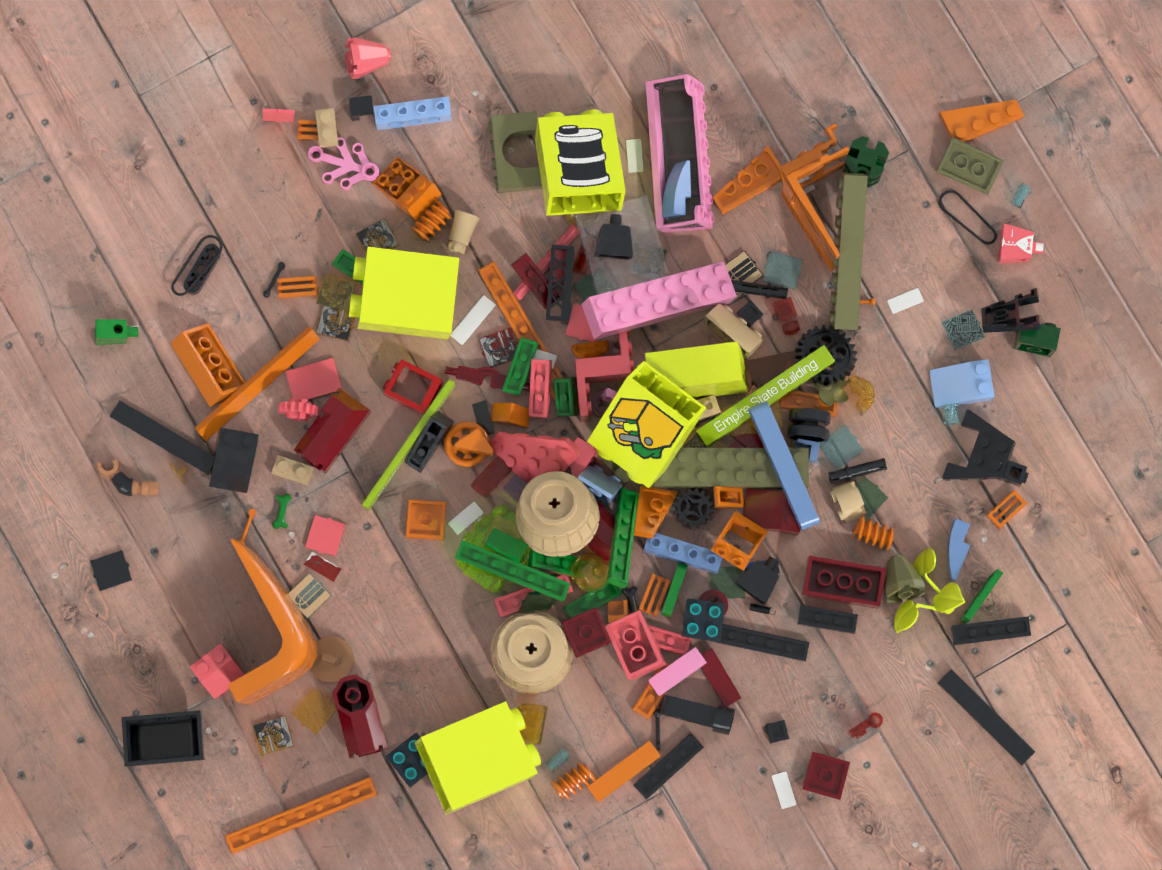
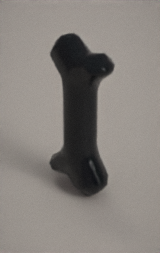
(630, 594)

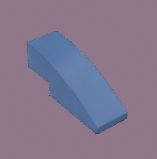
(676, 191)
(956, 548)

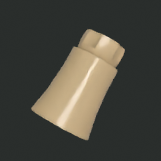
(461, 231)

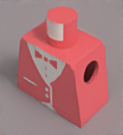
(1017, 245)

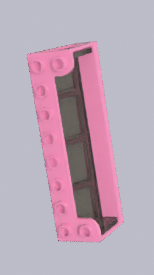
(676, 136)

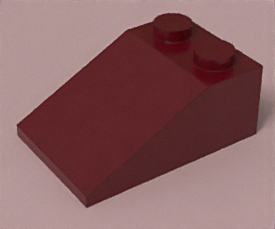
(770, 511)

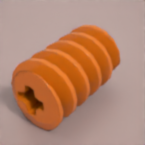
(431, 221)
(874, 533)
(573, 780)

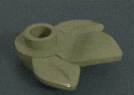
(832, 392)

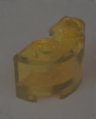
(865, 392)

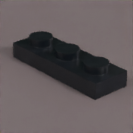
(827, 619)

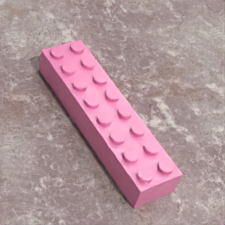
(658, 300)

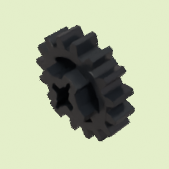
(700, 518)

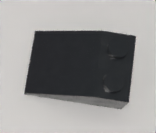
(233, 460)

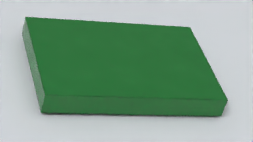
(981, 596)

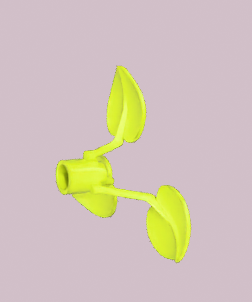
(944, 602)

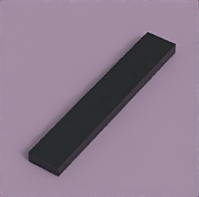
(163, 437)
(764, 642)
(986, 717)

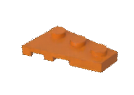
(652, 509)

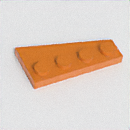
(979, 120)
(750, 182)

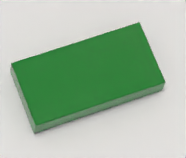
(506, 545)

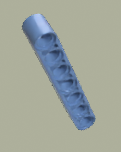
(784, 465)

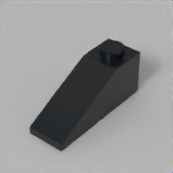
(429, 441)

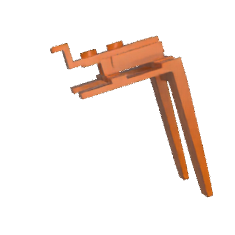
(796, 198)

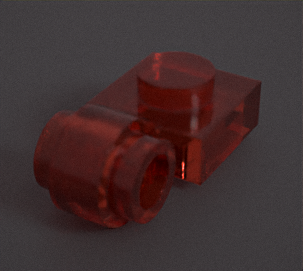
(786, 311)
(859, 730)

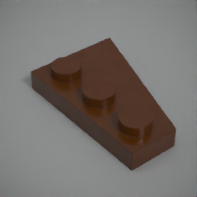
(769, 367)

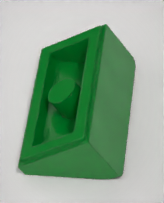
(566, 396)

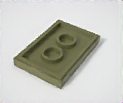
(970, 166)

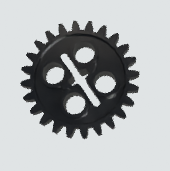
(842, 366)

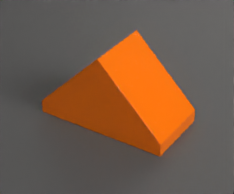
(510, 414)
(475, 443)
(727, 497)

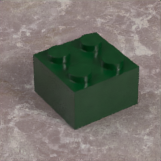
(1038, 342)

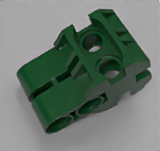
(866, 160)

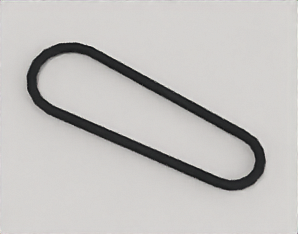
(954, 218)
(188, 260)

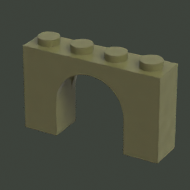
(504, 129)

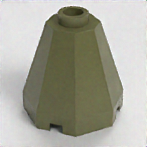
(902, 580)

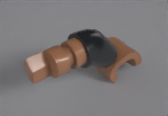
(126, 485)

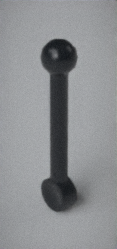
(281, 266)
(656, 713)

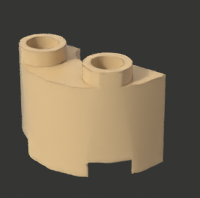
(849, 501)

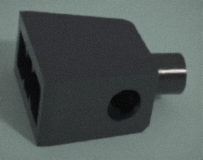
(614, 240)
(759, 580)

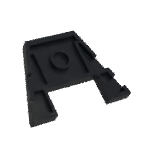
(1006, 316)
(989, 455)

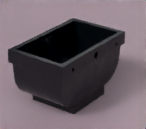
(163, 738)

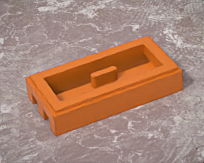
(306, 129)
(302, 286)
(995, 520)
(648, 610)

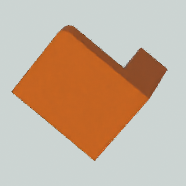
(617, 610)

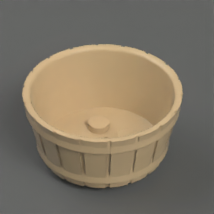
(558, 529)
(533, 671)

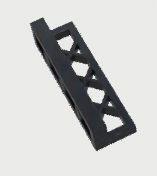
(565, 307)

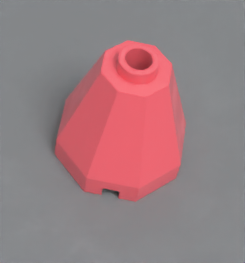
(365, 57)

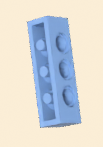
(412, 113)

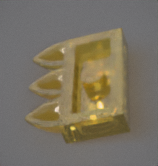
(534, 722)

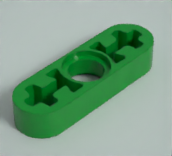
(674, 589)

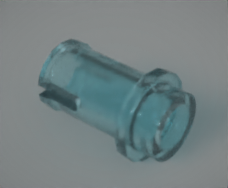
(1021, 195)
(558, 759)

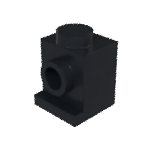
(1021, 474)

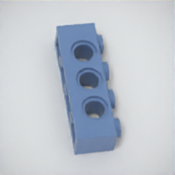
(683, 552)

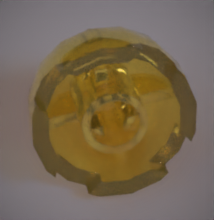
(590, 571)

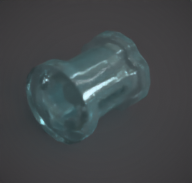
(951, 414)

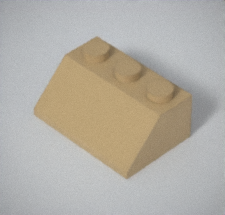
(733, 329)

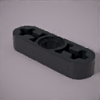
(190, 278)

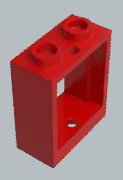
(430, 395)

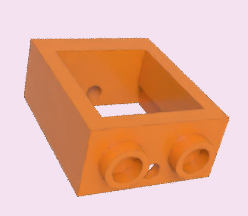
(739, 524)

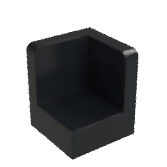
(361, 106)

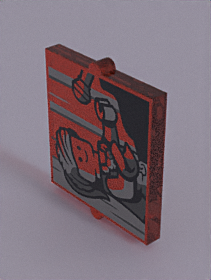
(498, 347)

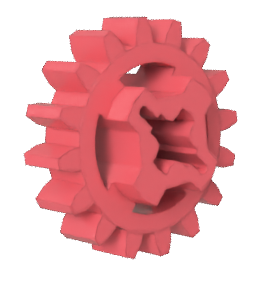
(298, 409)

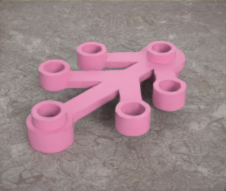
(346, 164)

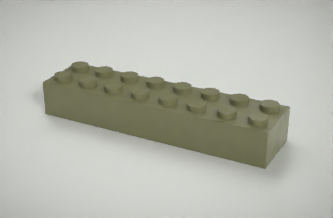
(850, 247)
(728, 468)

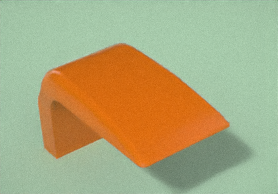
(298, 643)

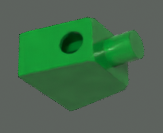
(105, 331)

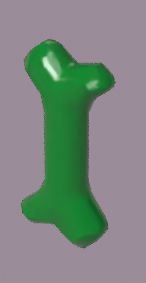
(280, 520)

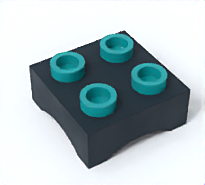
(703, 620)
(408, 761)

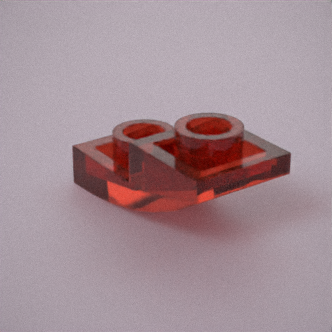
(491, 476)

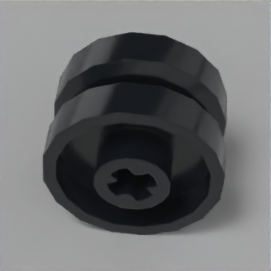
(808, 424)

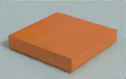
(426, 519)

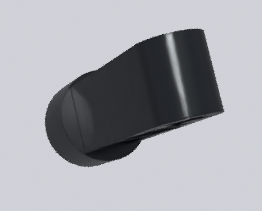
(717, 718)

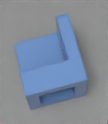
(813, 448)

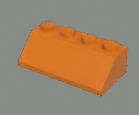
(208, 363)

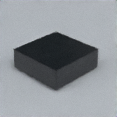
(750, 313)
(777, 731)

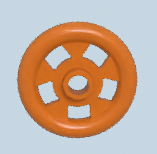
(456, 431)

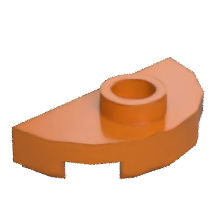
(590, 349)

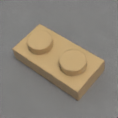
(326, 127)
(292, 470)

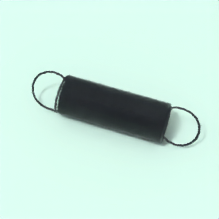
(759, 608)

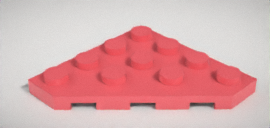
(534, 455)

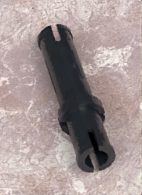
(760, 289)
(856, 471)

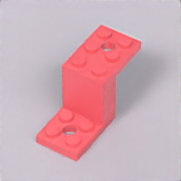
(602, 370)

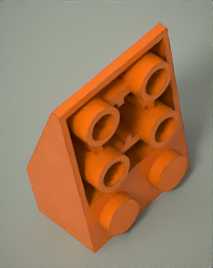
(407, 188)

